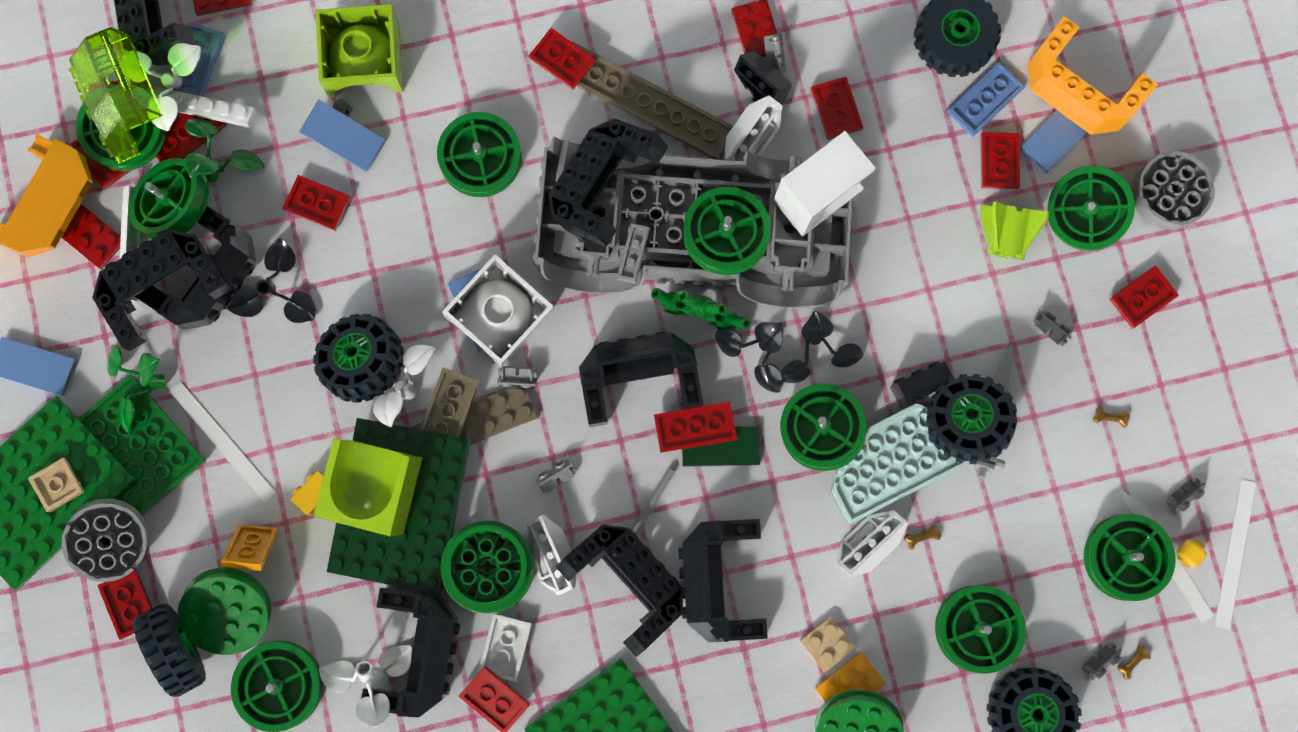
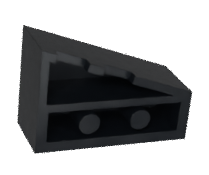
(761, 78)
(920, 383)

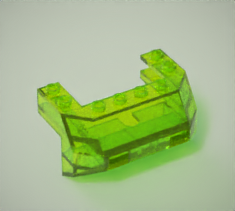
(117, 108)

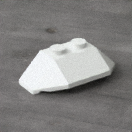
(753, 129)
(871, 542)
(548, 549)

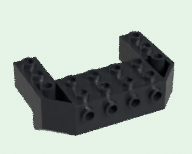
(144, 24)
(590, 172)
(234, 259)
(144, 268)
(638, 360)
(639, 572)
(704, 581)
(430, 653)

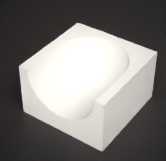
(823, 183)
(498, 310)

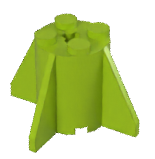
(1011, 229)

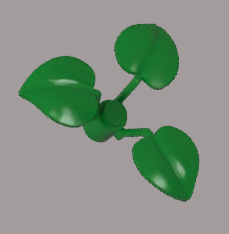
(199, 164)
(149, 380)

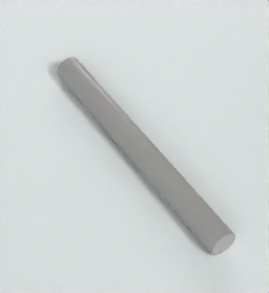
(652, 501)

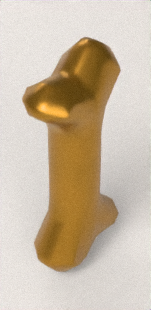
(1121, 418)
(914, 539)
(1140, 655)

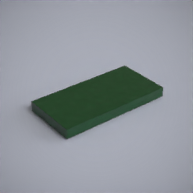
(733, 453)

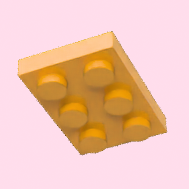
(249, 547)
(855, 674)

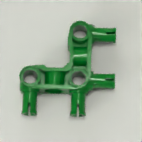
(701, 307)

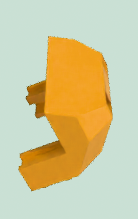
(1076, 97)
(48, 199)

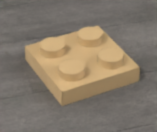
(56, 485)
(827, 644)

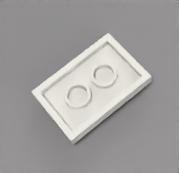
(505, 646)

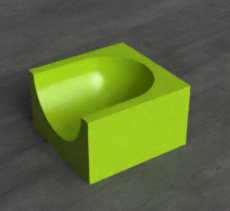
(358, 47)
(368, 487)

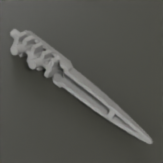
(1002, 377)

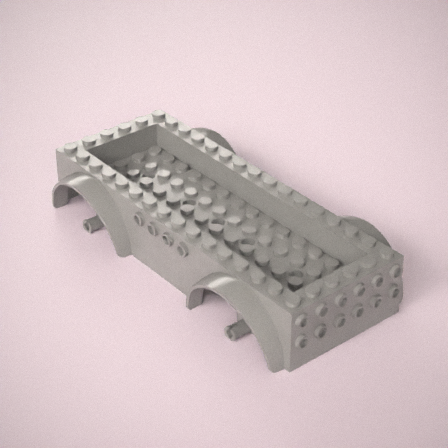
(790, 273)

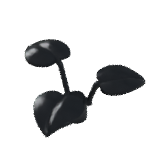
(247, 301)
(815, 332)
(769, 339)

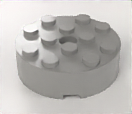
(1155, 195)
(115, 521)

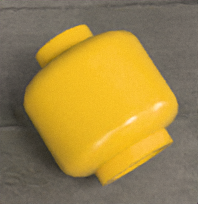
(1191, 553)

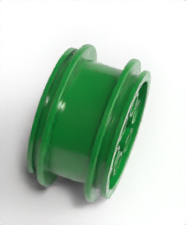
(518, 582)

